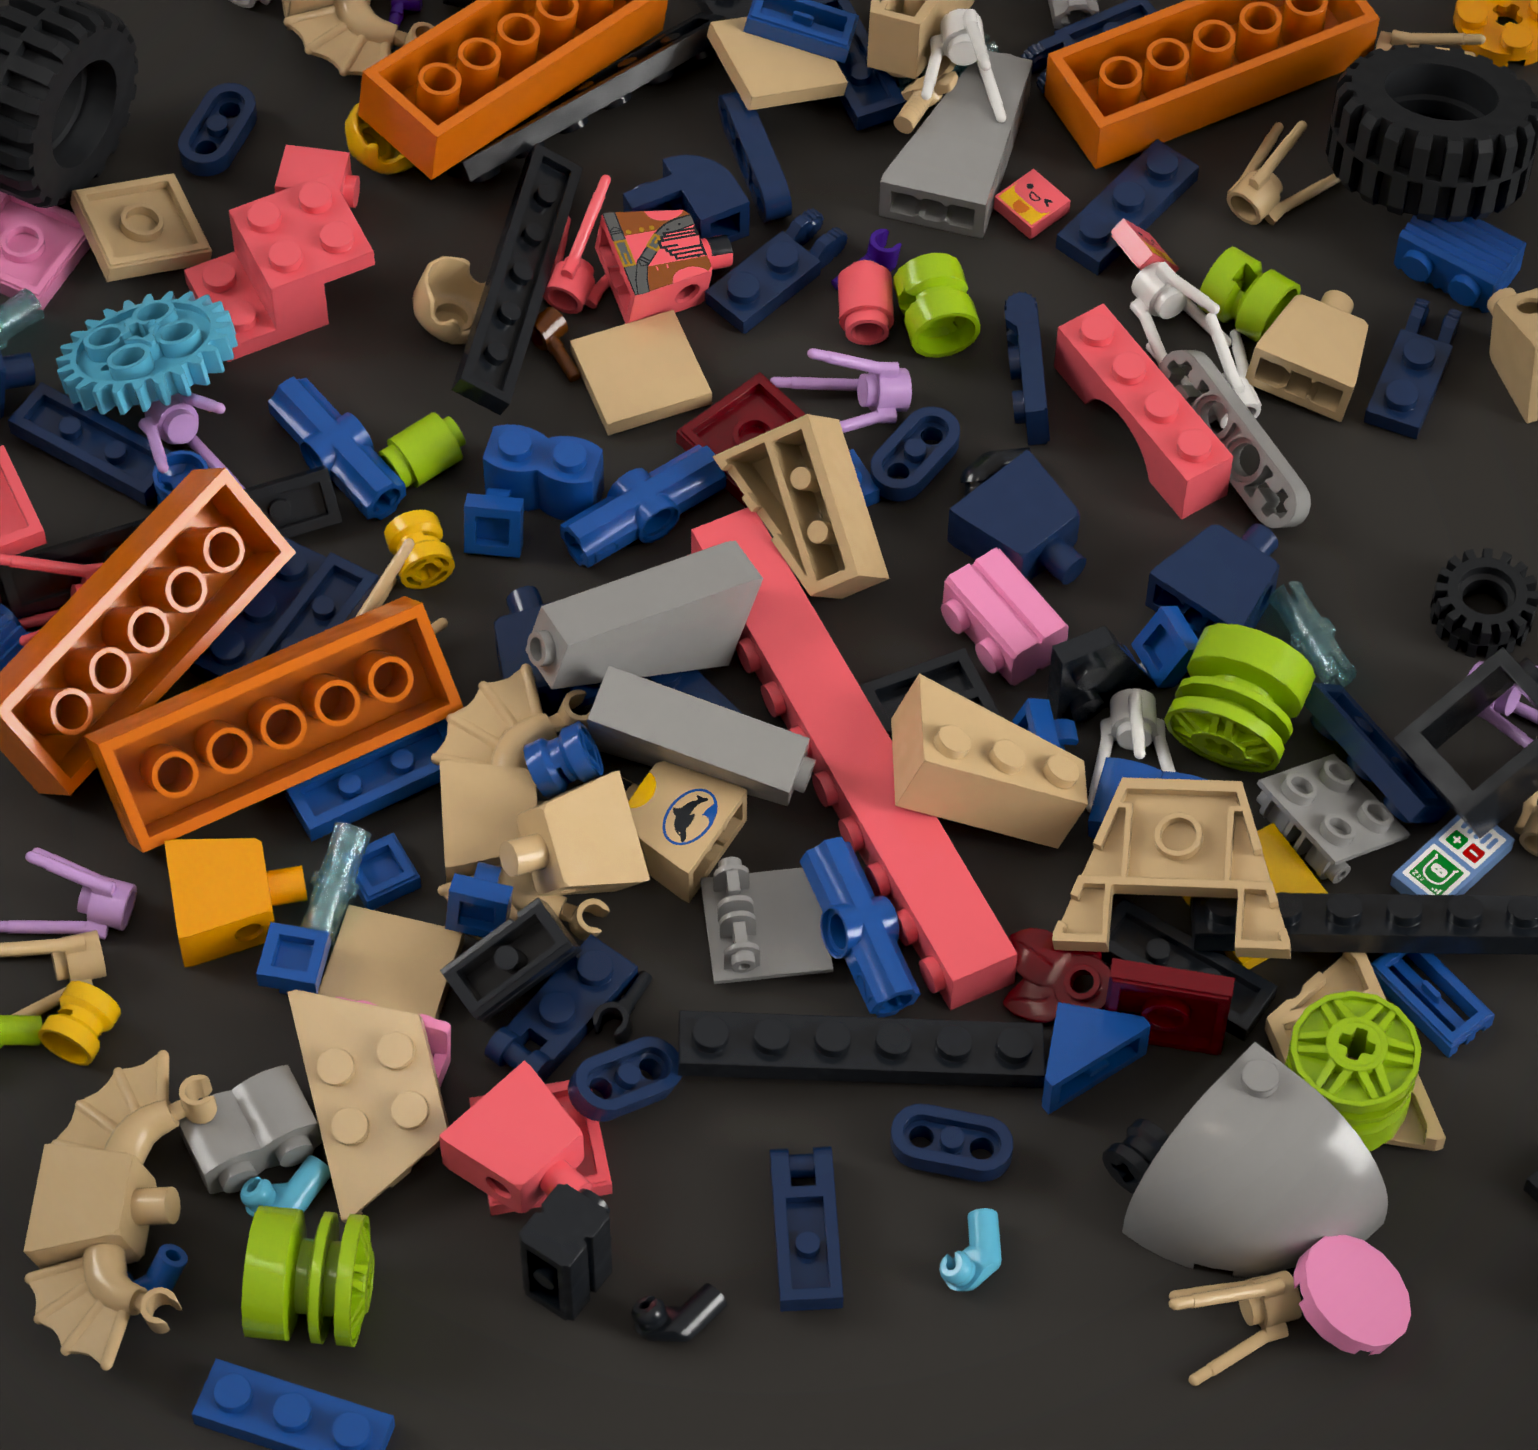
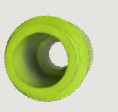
(424, 449)

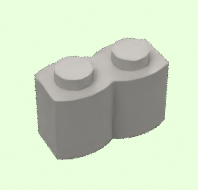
(254, 1129)

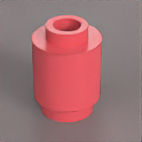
(865, 302)

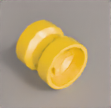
(430, 558)
(79, 1023)

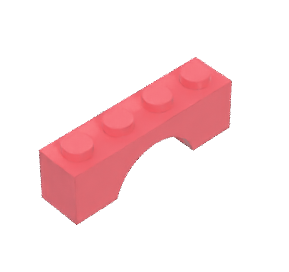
(1178, 447)

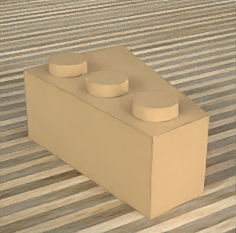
(903, 31)
(811, 504)
(982, 768)

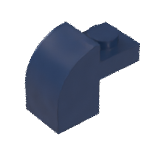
(702, 190)

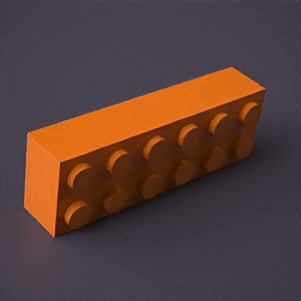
(1198, 67)
(494, 70)
(135, 626)
(274, 723)

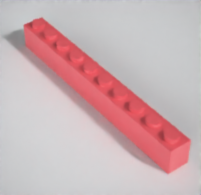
(904, 850)

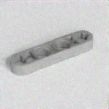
(1239, 432)

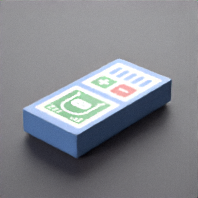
(1452, 860)

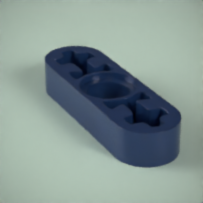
(755, 158)

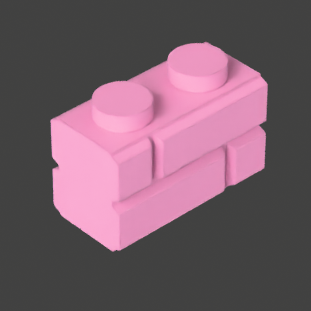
(1002, 616)

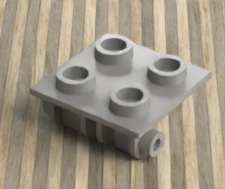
(1327, 815)
(762, 924)

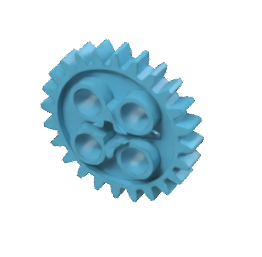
(146, 352)

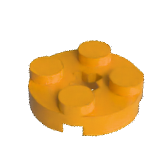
(1502, 42)

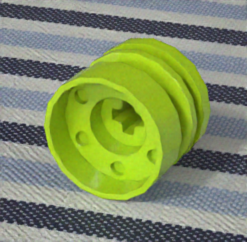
(1240, 697)
(1366, 1091)
(307, 1276)

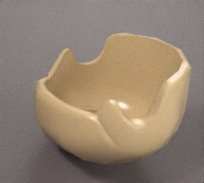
(447, 299)

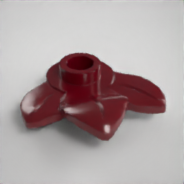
(1050, 977)

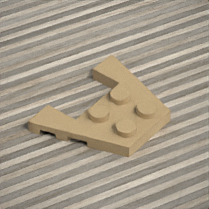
(1176, 842)

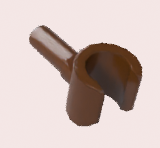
(546, 334)

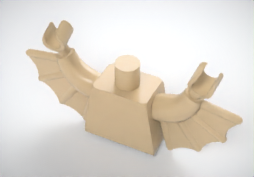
(346, 32)
(490, 784)
(98, 1208)

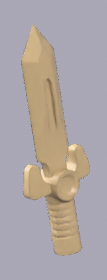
(916, 105)

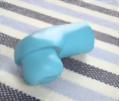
(294, 1194)
(980, 1258)

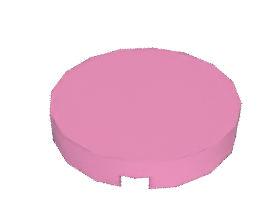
(1352, 1294)

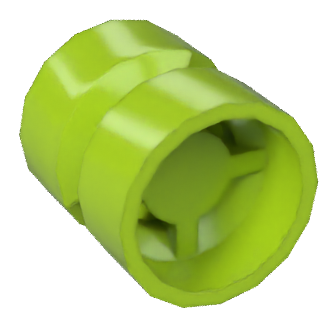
(1247, 293)
(936, 305)

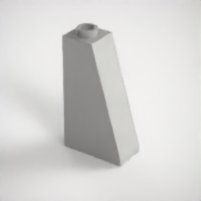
(959, 153)
(649, 622)
(659, 724)

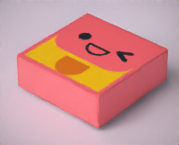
(1032, 204)
(1140, 245)

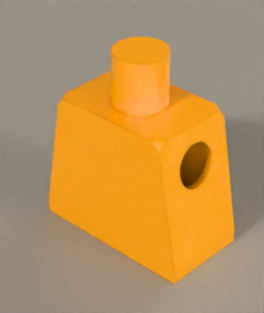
(225, 895)

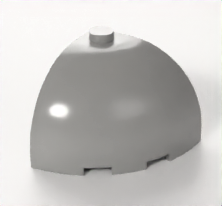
(1256, 1176)

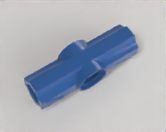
(338, 444)
(642, 506)
(860, 927)

